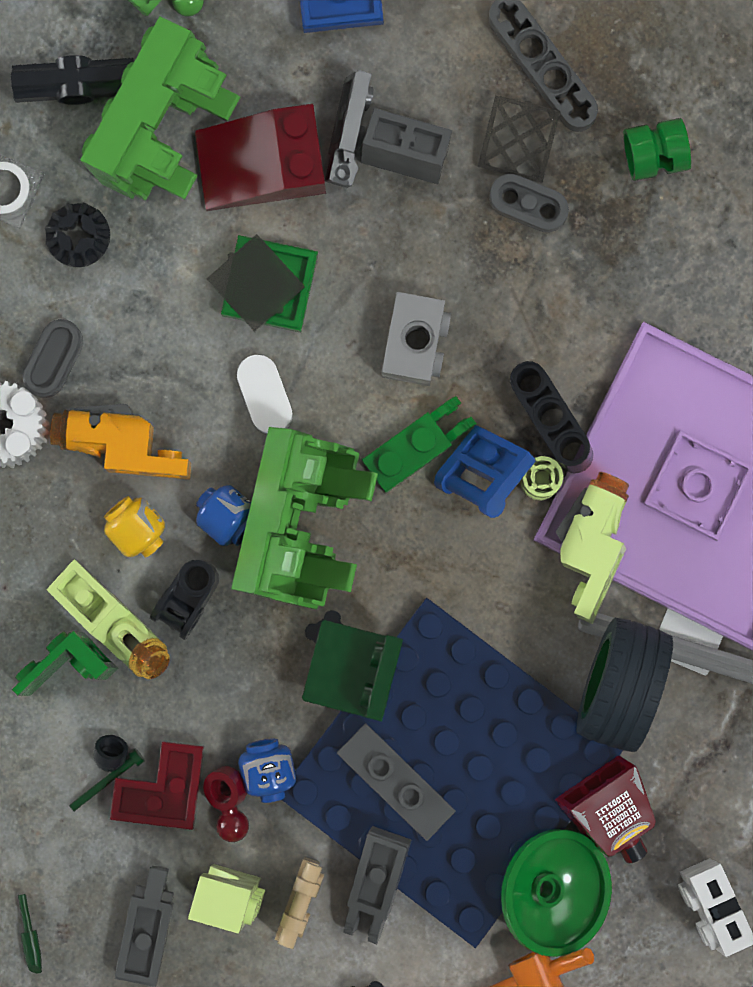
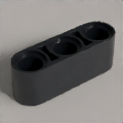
(544, 399)

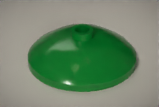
(573, 894)

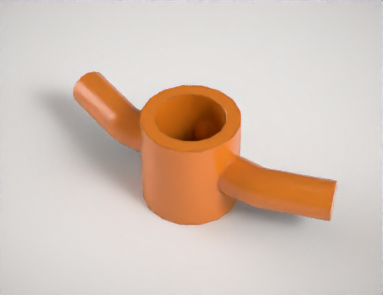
(542, 971)

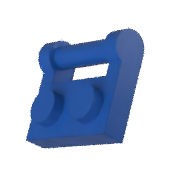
(491, 459)

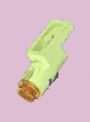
(588, 541)
(110, 621)

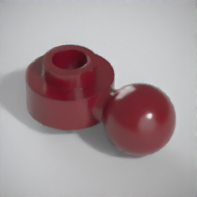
(224, 792)

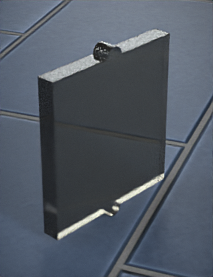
(255, 283)

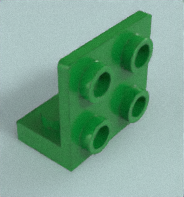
(87, 660)

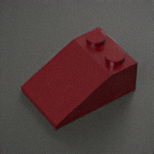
(261, 158)

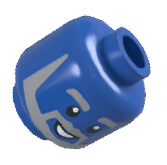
(223, 514)
(267, 770)

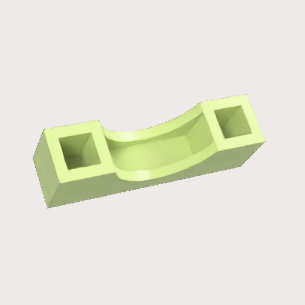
(226, 899)

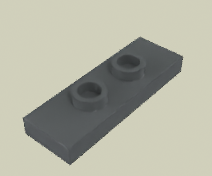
(396, 782)

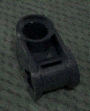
(185, 599)

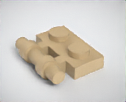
(295, 916)

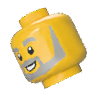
(134, 527)

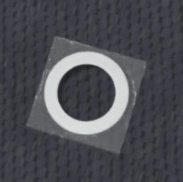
(30, 179)

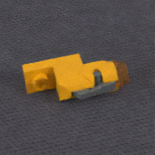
(119, 436)

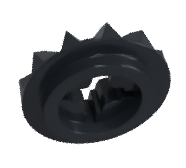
(88, 250)

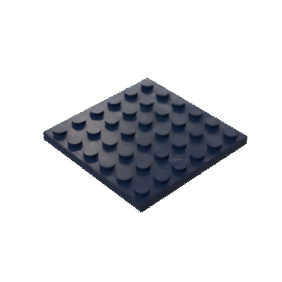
(483, 741)

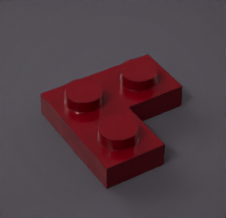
(171, 798)

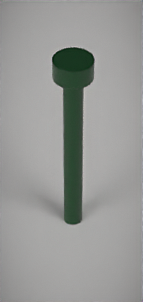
(135, 758)

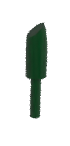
(30, 939)

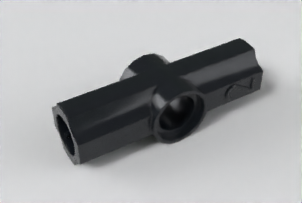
(68, 80)

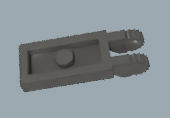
(376, 880)

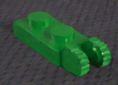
(415, 446)

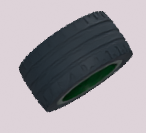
(625, 685)

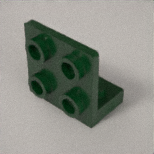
(352, 670)

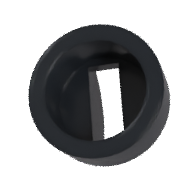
(110, 753)

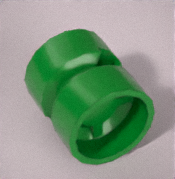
(657, 149)

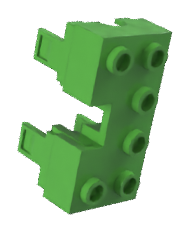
(166, 73)
(293, 478)

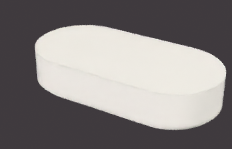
(264, 393)

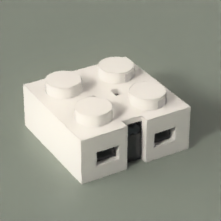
(722, 920)

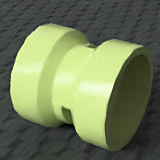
(537, 484)

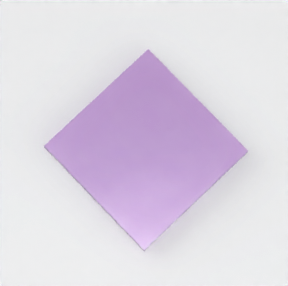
(684, 444)

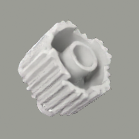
(27, 428)

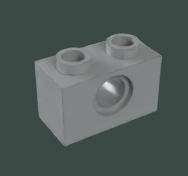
(413, 314)

